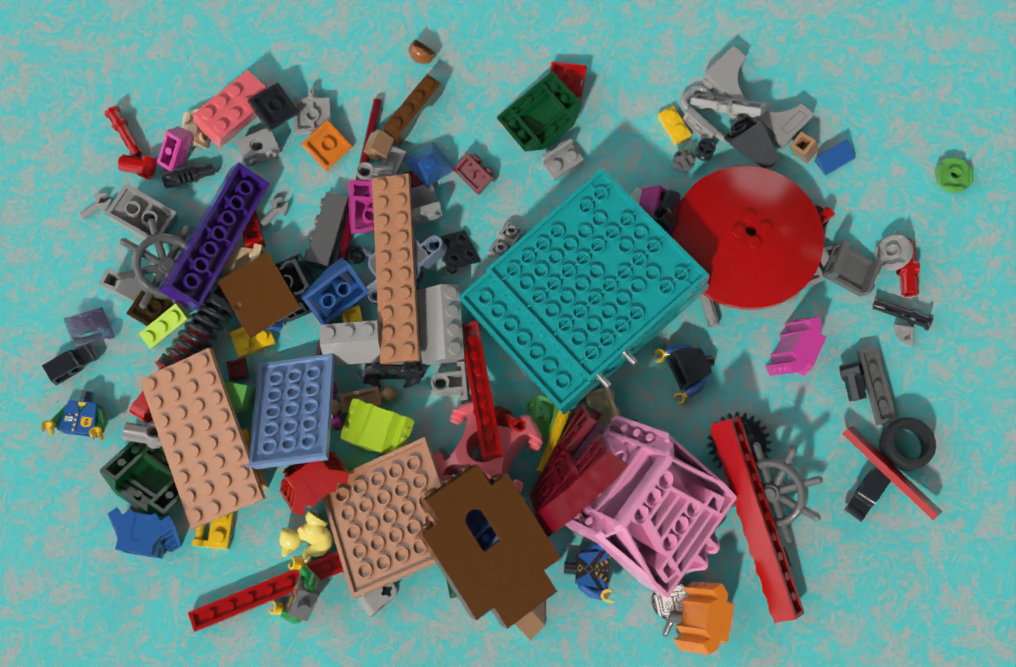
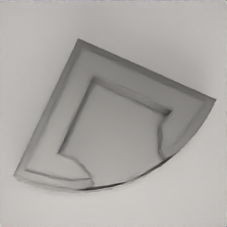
(904, 334)

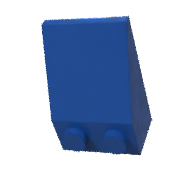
(334, 292)

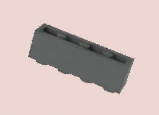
(327, 231)

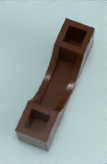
(424, 95)

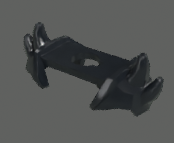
(374, 373)

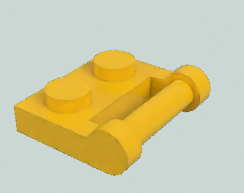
(219, 533)

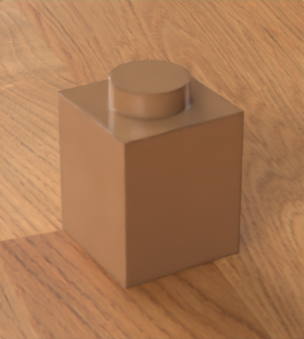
(378, 145)
(804, 147)

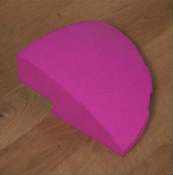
(360, 206)

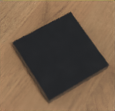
(273, 107)

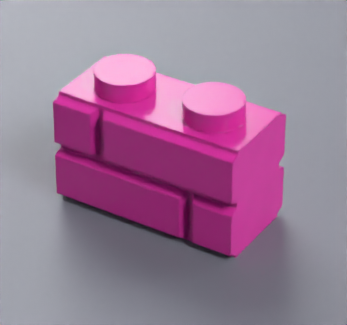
(174, 148)

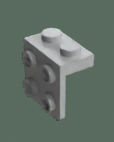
(424, 204)

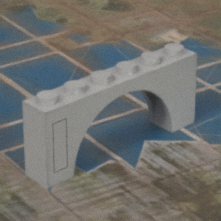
(780, 126)

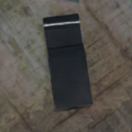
(69, 363)
(867, 494)

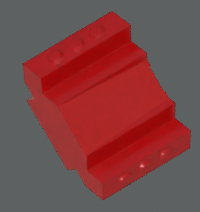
(311, 481)

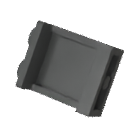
(851, 269)

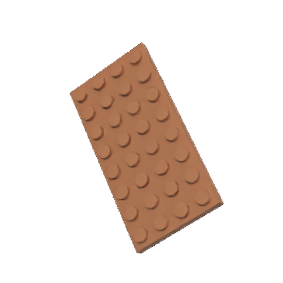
(202, 438)

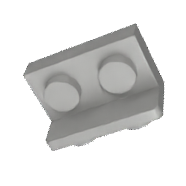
(561, 159)

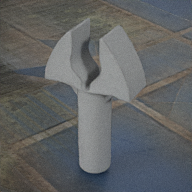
(97, 205)
(275, 211)

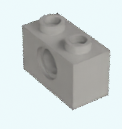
(248, 145)

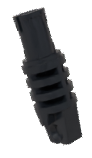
(186, 176)

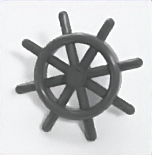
(162, 264)
(775, 489)

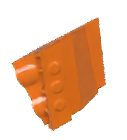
(704, 618)

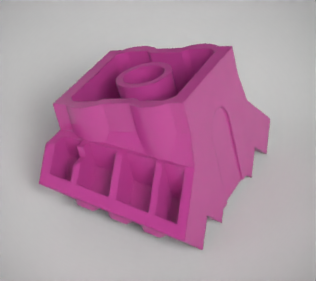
(798, 347)

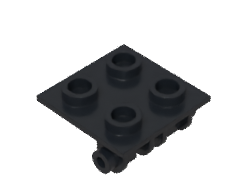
(459, 251)

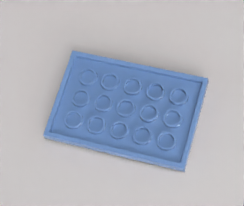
(292, 412)

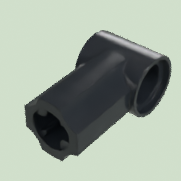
(666, 212)
(853, 377)

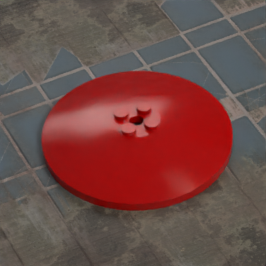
(744, 268)

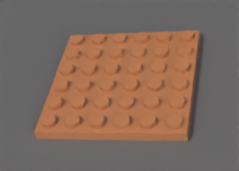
(380, 515)

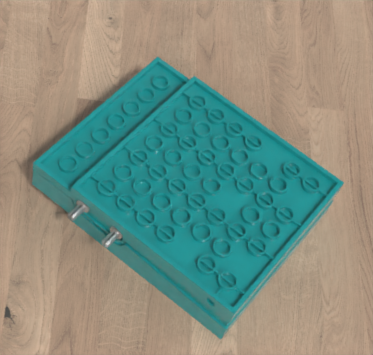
(584, 291)

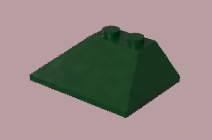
(541, 114)
(142, 478)

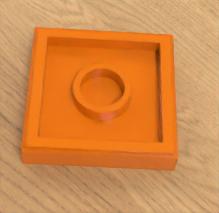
(326, 145)

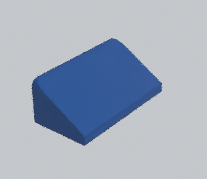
(835, 157)

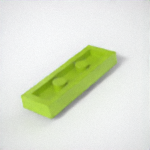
(165, 325)

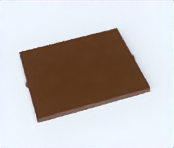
(258, 294)

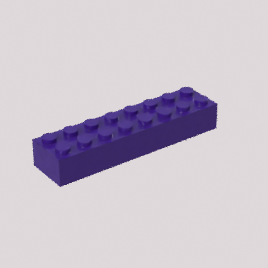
(214, 237)

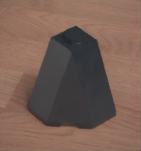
(752, 140)

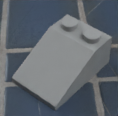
(134, 209)

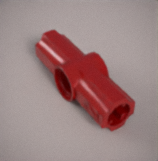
(909, 275)

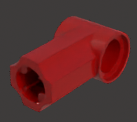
(143, 167)

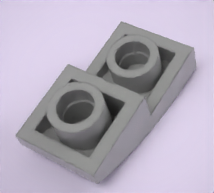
(506, 239)

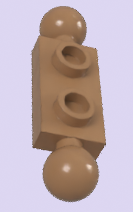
(368, 395)

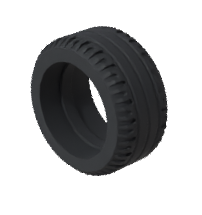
(924, 434)

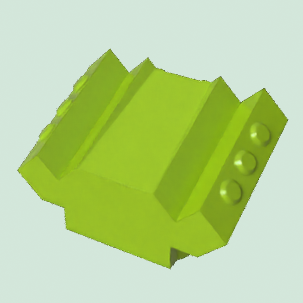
(375, 428)

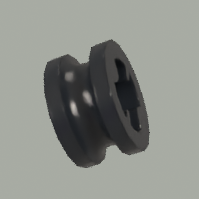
(354, 249)

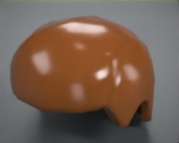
(420, 53)

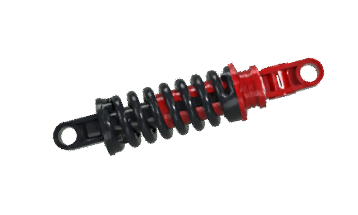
(190, 341)

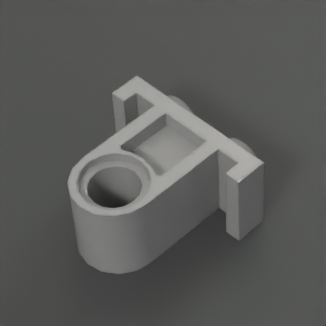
(455, 383)

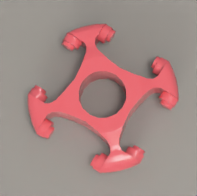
(510, 440)

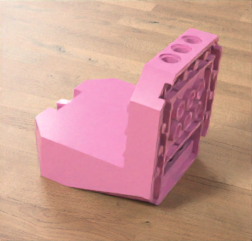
(659, 509)

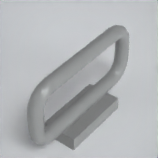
(696, 121)

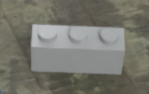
(351, 342)

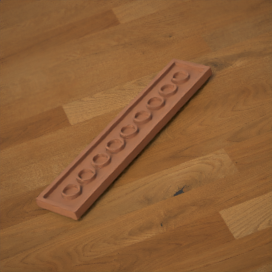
(395, 269)

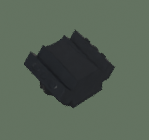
(299, 280)

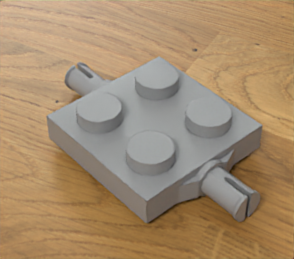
(312, 114)

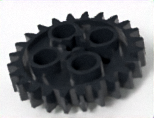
(751, 428)

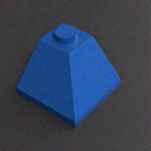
(429, 164)

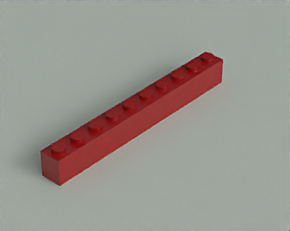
(757, 520)

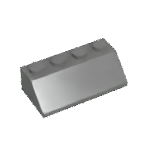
(440, 325)

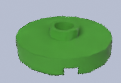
(957, 167)

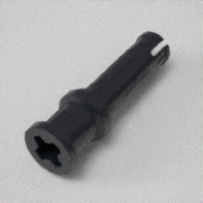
(911, 316)

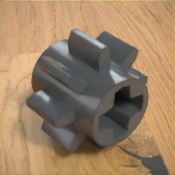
(683, 160)

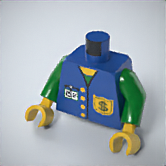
(79, 418)

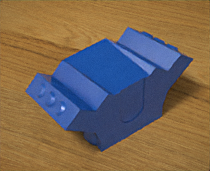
(144, 533)

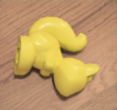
(312, 532)

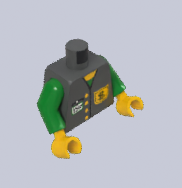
(302, 597)

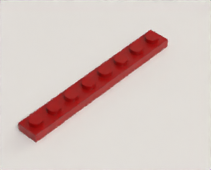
(481, 392)
(260, 594)

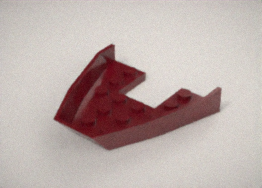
(569, 485)

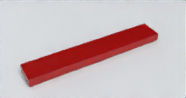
(892, 473)

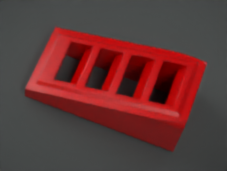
(255, 239)

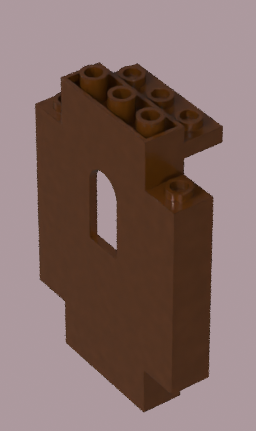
(508, 574)

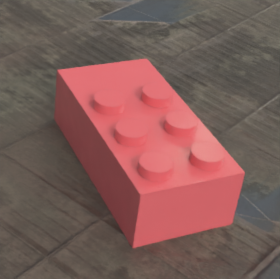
(229, 110)

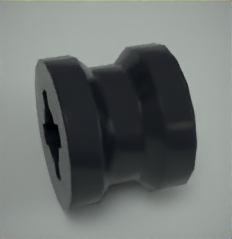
(706, 145)

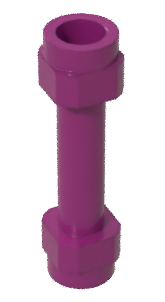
(337, 421)

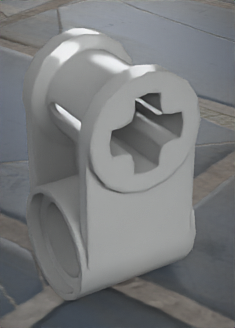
(377, 600)

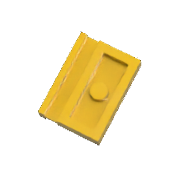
(246, 346)

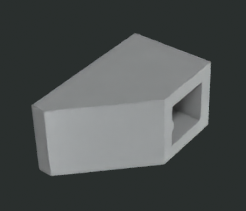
(124, 288)

